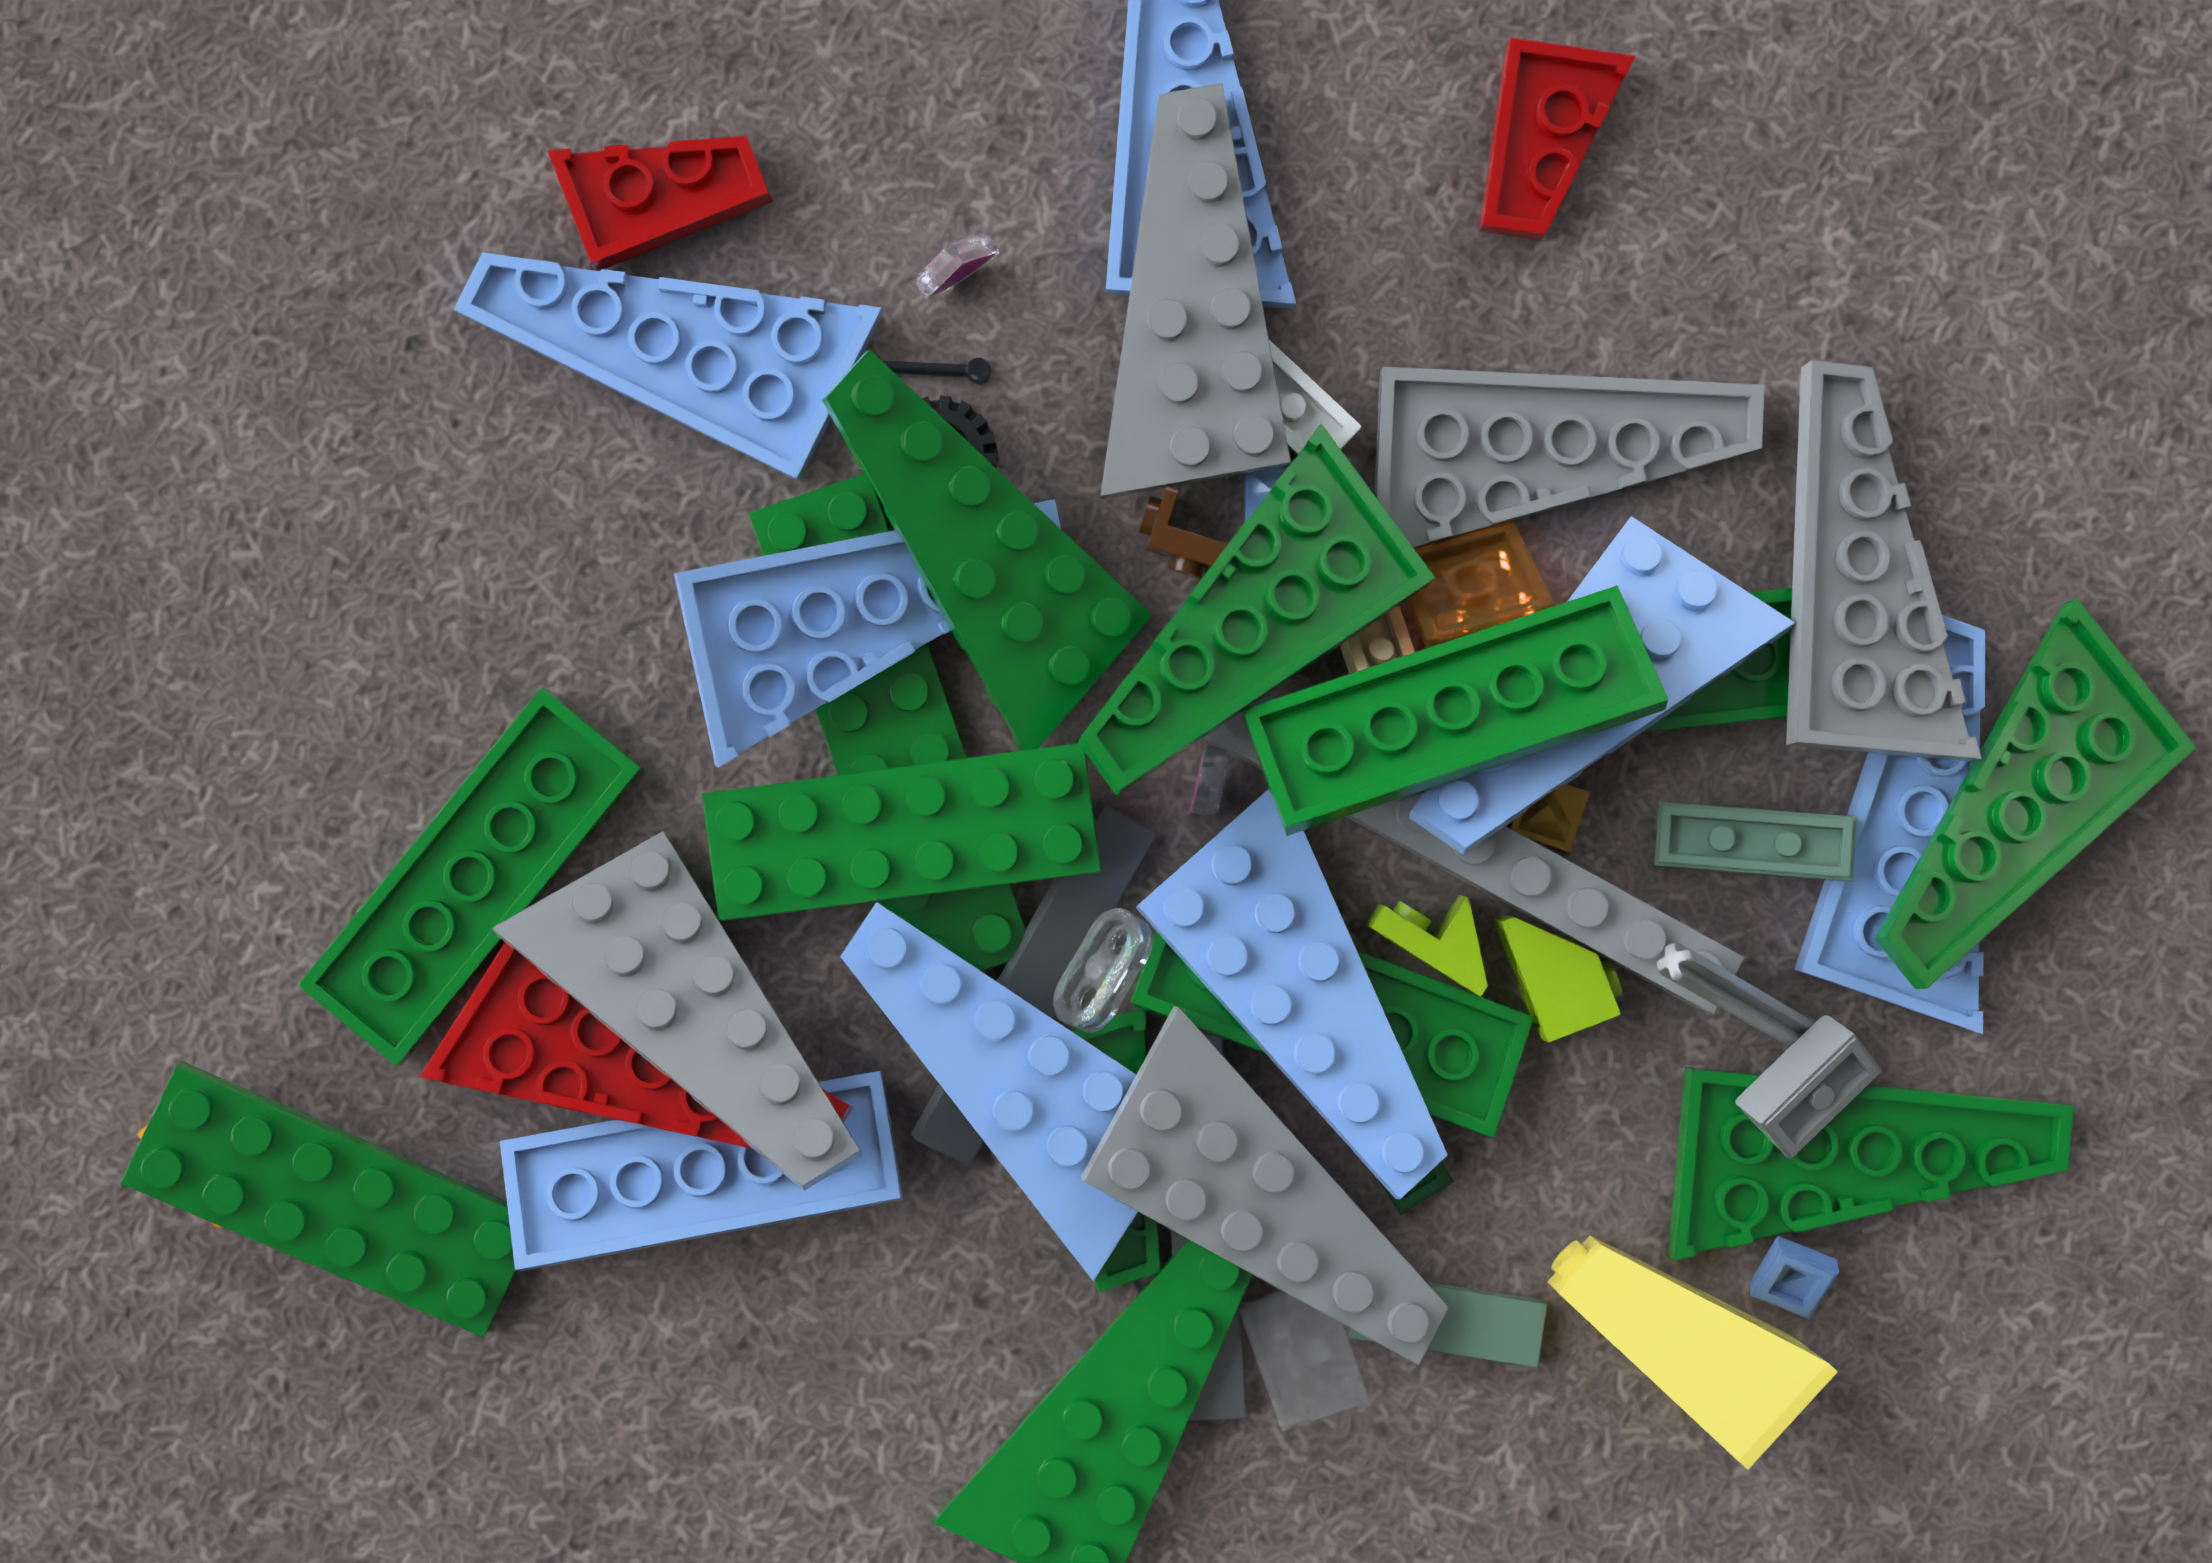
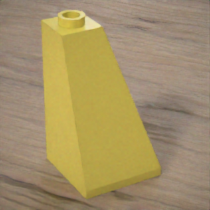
(1708, 1356)

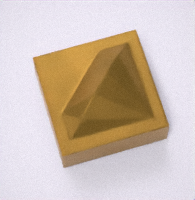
(1554, 818)

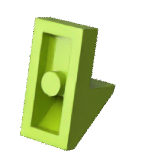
(1450, 950)

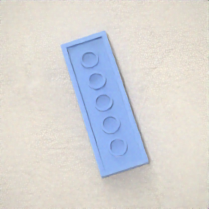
(646, 1187)

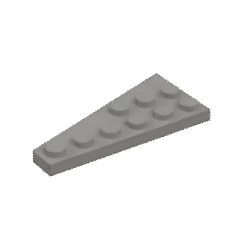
(670, 984)

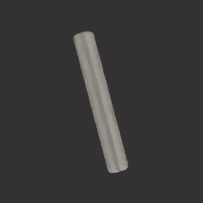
(1732, 994)

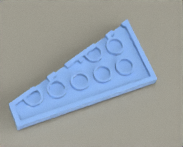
(1171, 50)
(698, 352)
(801, 630)
(1693, 632)
(1896, 814)
(1280, 960)
(1010, 1070)

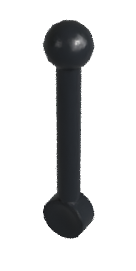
(976, 370)

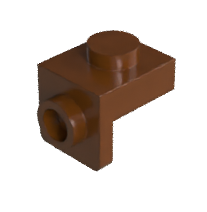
(1188, 552)

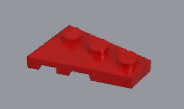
(1543, 126)
(653, 196)

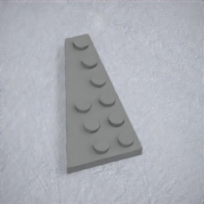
(1195, 348)
(1506, 445)
(1863, 601)
(1230, 1176)

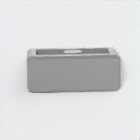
(1808, 1085)

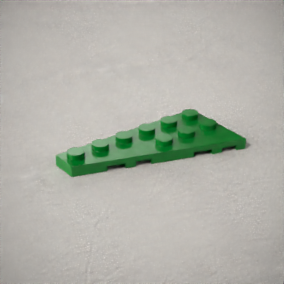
(1003, 574)
(1280, 596)
(2052, 776)
(1871, 1157)
(1102, 1437)

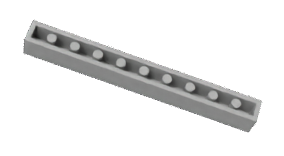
(1536, 886)

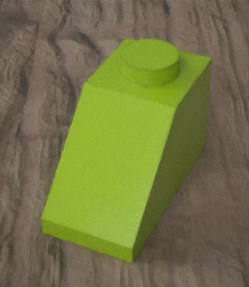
(1558, 980)

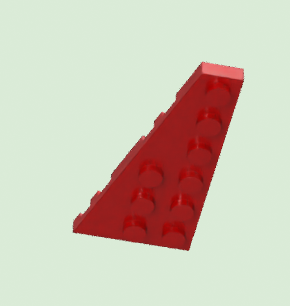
(544, 1047)

